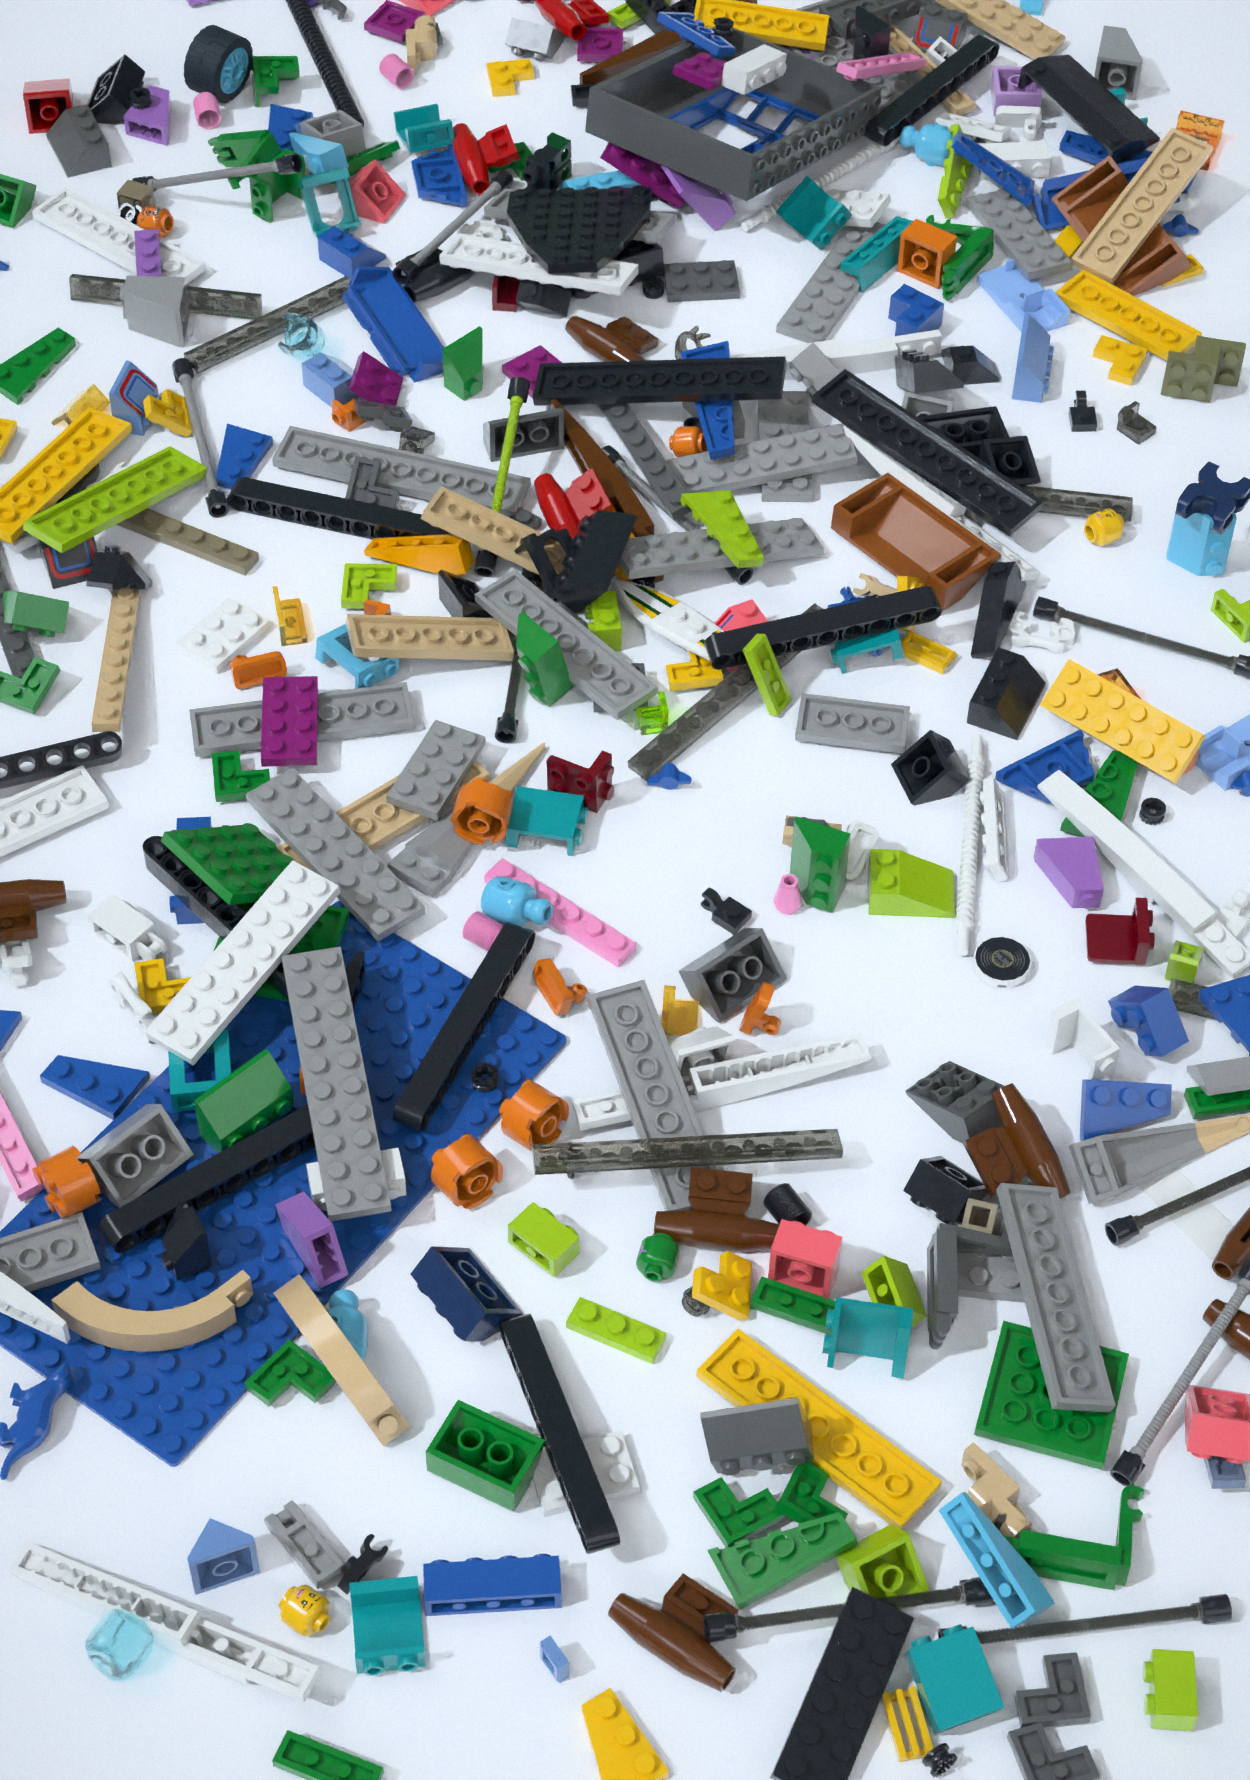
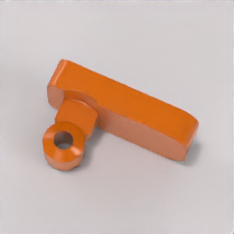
(250, 671)
(554, 989)
(755, 1013)

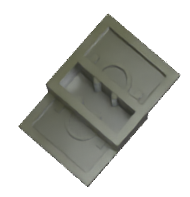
(1196, 373)

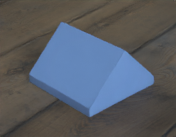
(221, 1557)

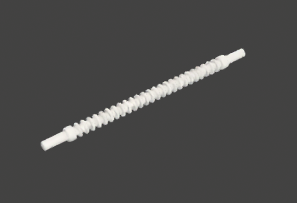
(822, 180)
(969, 846)

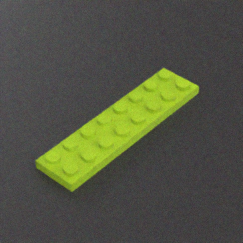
(114, 499)

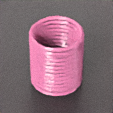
(396, 71)
(206, 110)
(481, 930)

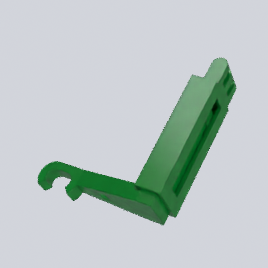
(244, 150)
(968, 259)
(1083, 1560)

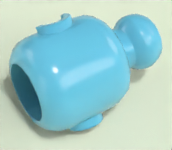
(929, 142)
(514, 902)
(349, 1319)

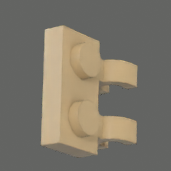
(873, 587)

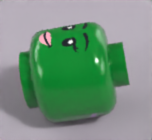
(658, 1256)

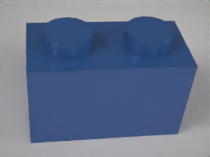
(346, 251)

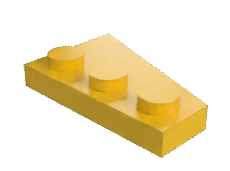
(618, 1742)

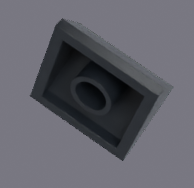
(1011, 458)
(459, 596)

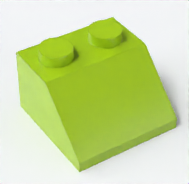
(883, 1565)

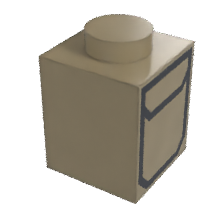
(136, 194)
(982, 1217)

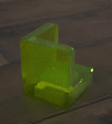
(653, 718)

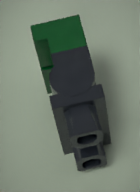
(547, 164)

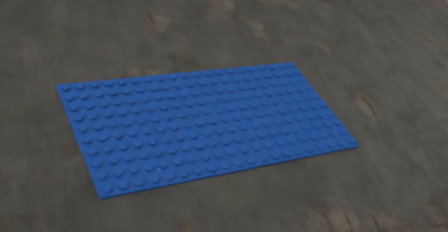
(180, 1394)

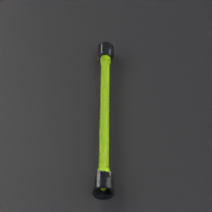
(518, 394)

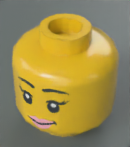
(1104, 527)
(304, 1610)

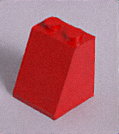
(46, 102)

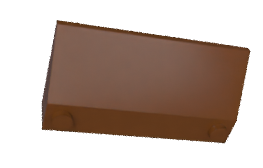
(1087, 202)
(913, 538)

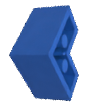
(914, 311)
(1152, 1016)

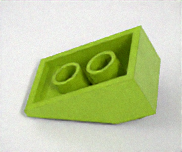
(908, 886)

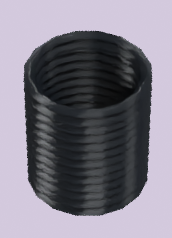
(787, 1205)

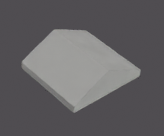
(1222, 1076)

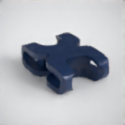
(1214, 498)

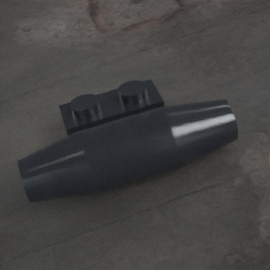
(434, 278)

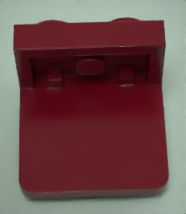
(591, 783)
(1120, 937)

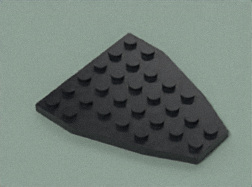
(579, 227)

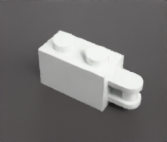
(126, 929)

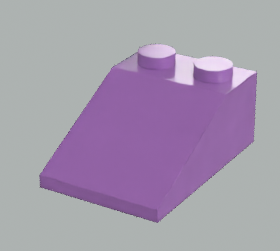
(706, 200)

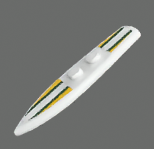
(666, 616)

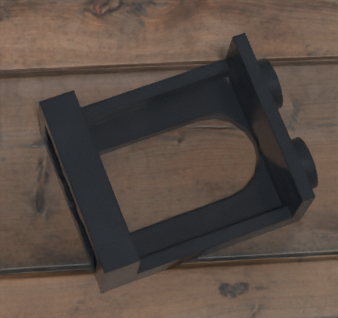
(535, 547)

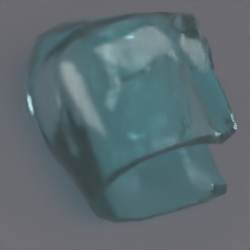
(302, 336)
(119, 1644)

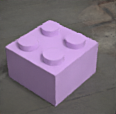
(1006, 92)

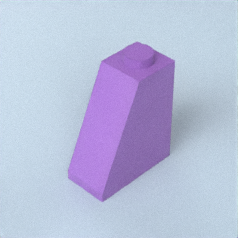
(154, 121)
(1072, 869)
(312, 1238)

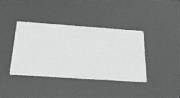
(1200, 1221)

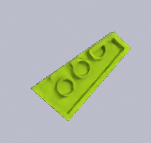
(953, 184)
(726, 524)

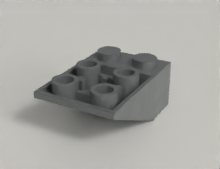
(957, 1100)

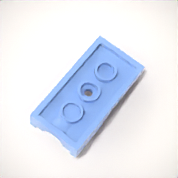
(1019, 296)
(1224, 753)

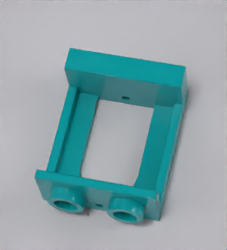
(340, 176)
(184, 1093)

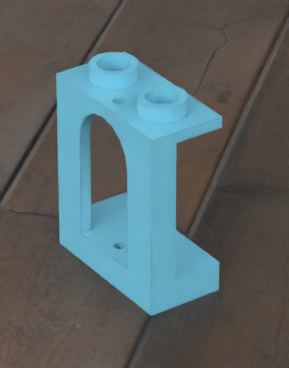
(337, 646)

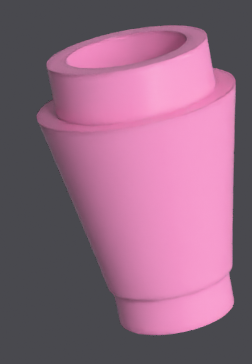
(788, 896)

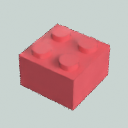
(805, 1257)

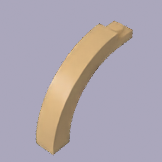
(152, 1329)
(341, 1360)

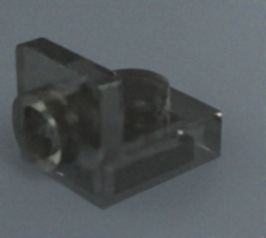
(1134, 425)
(416, 440)

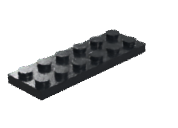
(844, 1691)

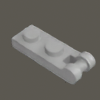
(305, 1544)

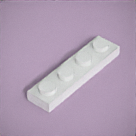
(994, 824)

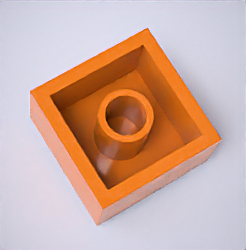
(924, 252)

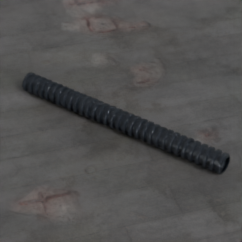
(323, 58)

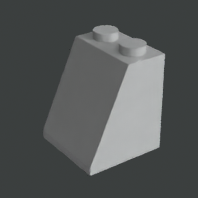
(1118, 61)
(157, 307)

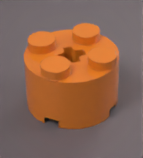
(482, 812)
(533, 1115)
(466, 1172)
(68, 1182)

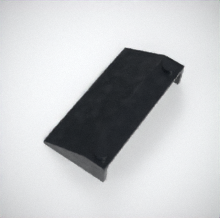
(1090, 105)

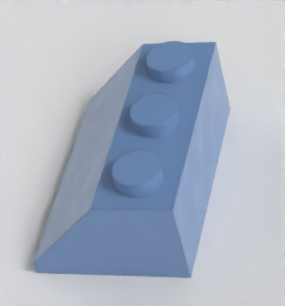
(1032, 362)

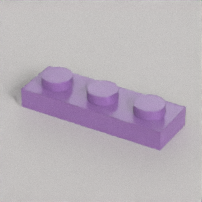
(147, 252)

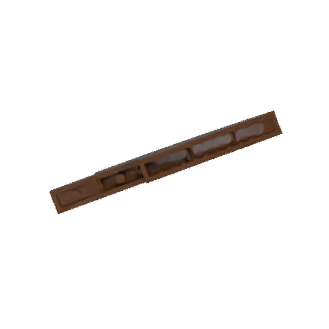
(634, 55)
(589, 455)

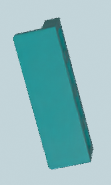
(876, 254)

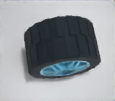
(218, 63)

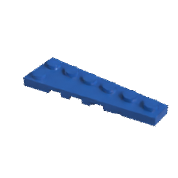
(1093, 151)
(715, 416)
(1231, 1005)

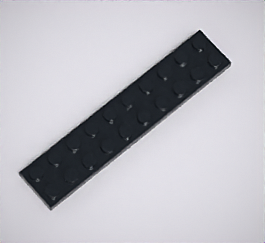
(660, 381)
(927, 452)

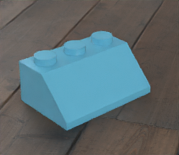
(601, 181)
(1197, 547)

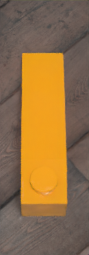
(425, 552)

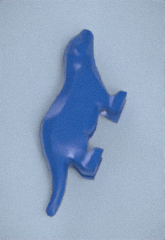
(33, 1416)

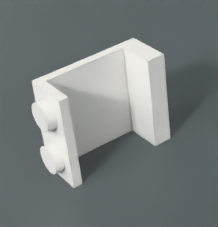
(1076, 1027)

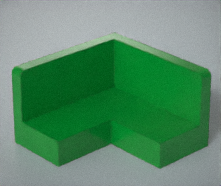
(270, 69)

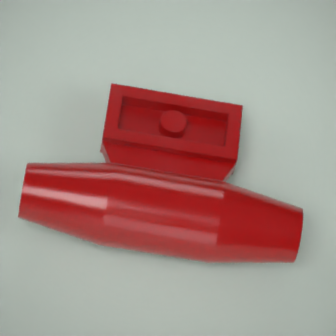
(570, 17)
(476, 155)
(568, 508)

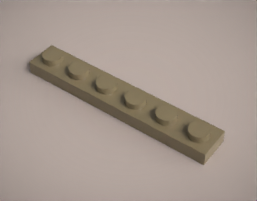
(192, 540)

